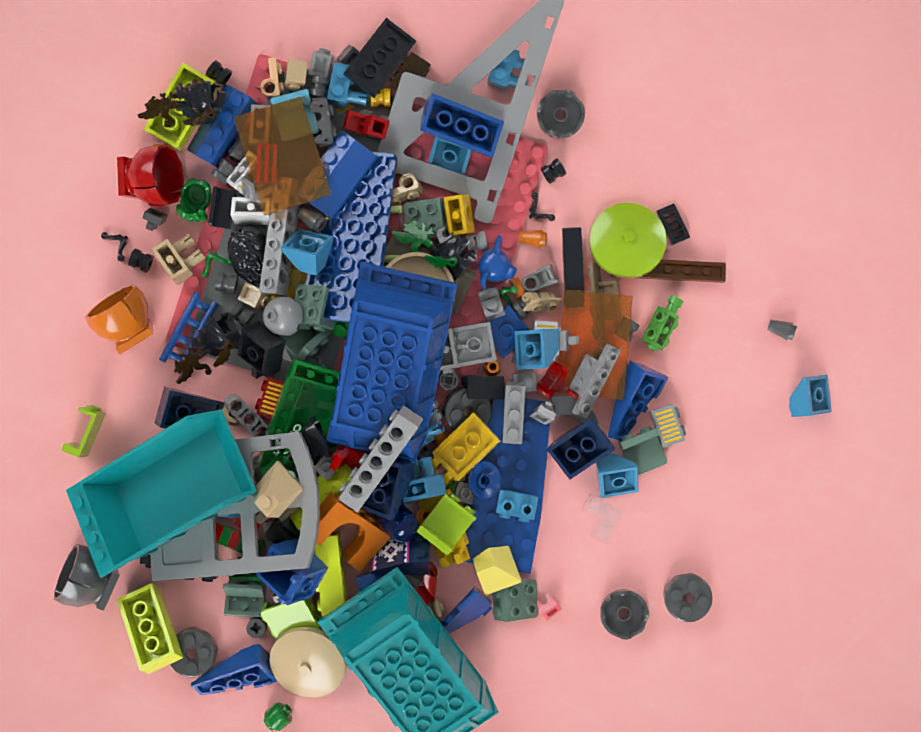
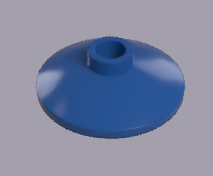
(490, 480)

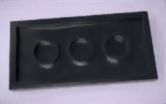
(379, 57)

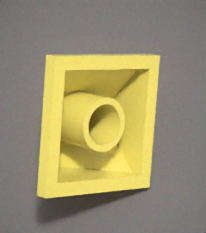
(496, 569)

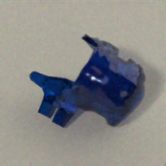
(404, 525)

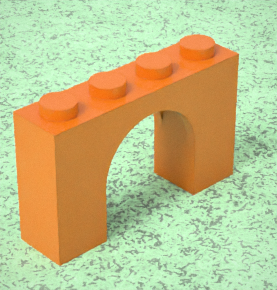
(370, 536)

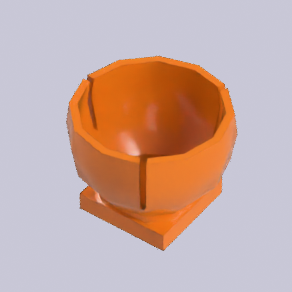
(122, 318)

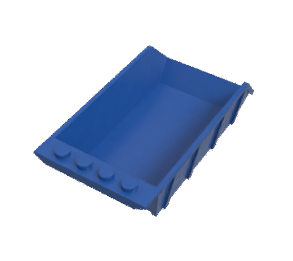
(391, 355)

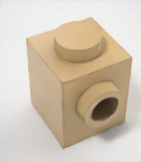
(295, 75)

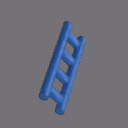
(186, 319)

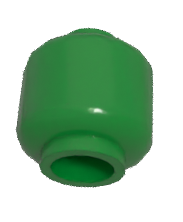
(278, 716)

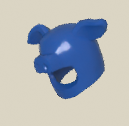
(495, 265)

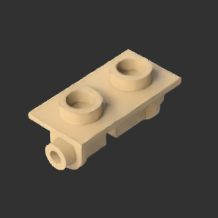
(540, 302)

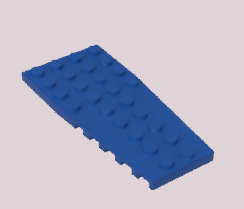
(358, 236)
(521, 471)

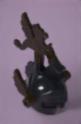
(197, 103)
(218, 340)

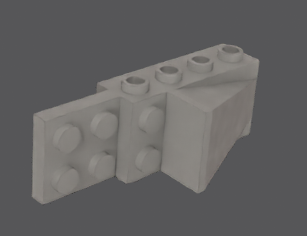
(468, 347)

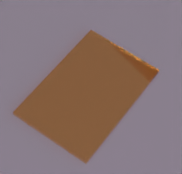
(287, 160)
(597, 321)

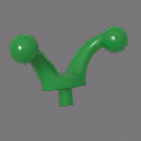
(209, 258)
(513, 289)

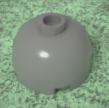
(282, 316)

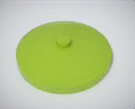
(627, 240)

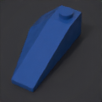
(640, 388)
(467, 610)
(242, 669)

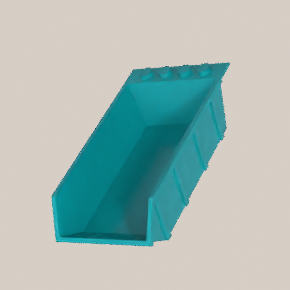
(160, 490)
(408, 659)

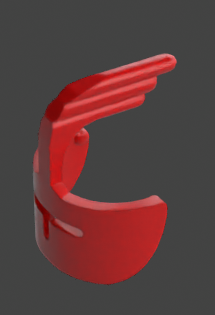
(546, 382)
(428, 591)

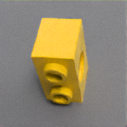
(459, 214)

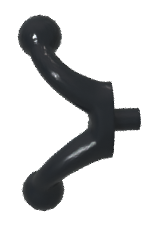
(551, 217)
(123, 243)

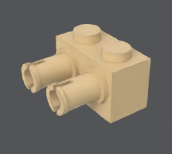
(170, 258)

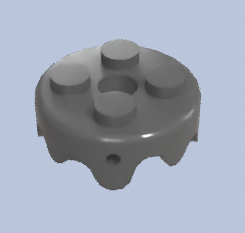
(570, 104)
(325, 112)
(456, 403)
(678, 587)
(624, 627)
(205, 648)

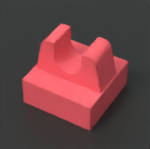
(550, 608)

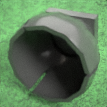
(80, 582)

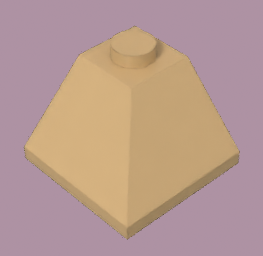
(276, 491)

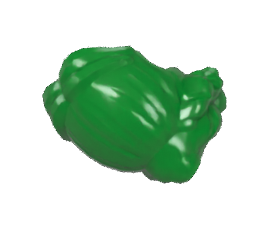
(194, 200)

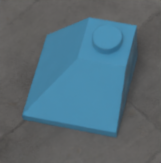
(449, 156)
(308, 250)
(536, 348)
(811, 397)
(616, 476)

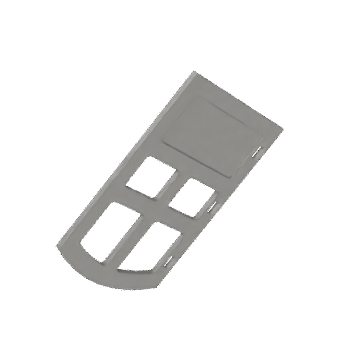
(196, 551)

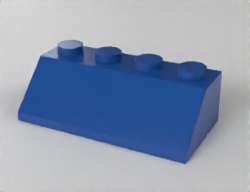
(461, 125)
(217, 137)
(344, 167)

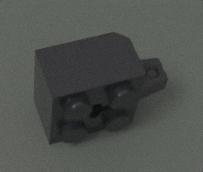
(261, 349)

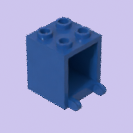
(294, 584)

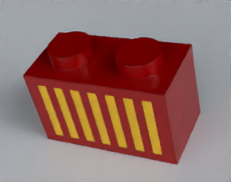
(271, 392)

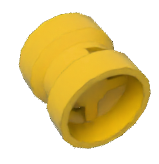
(382, 98)

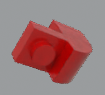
(366, 126)
(347, 456)

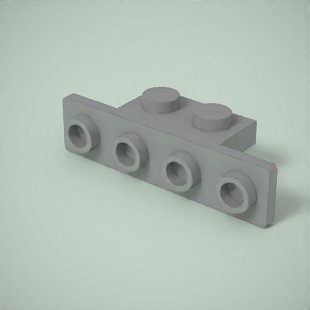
(591, 378)

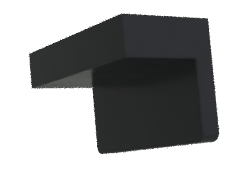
(221, 208)
(484, 387)
(282, 531)

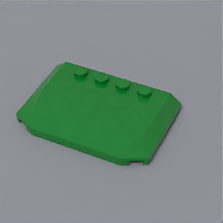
(305, 393)

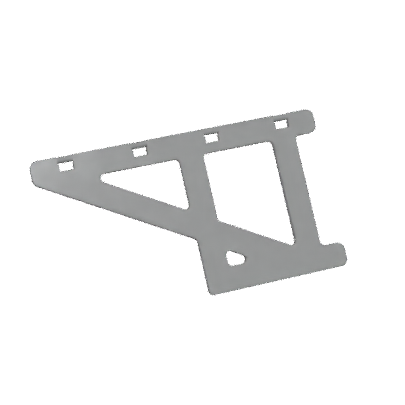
(405, 123)

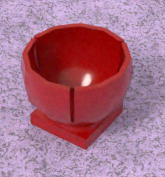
(151, 175)

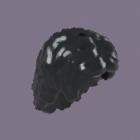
(247, 252)

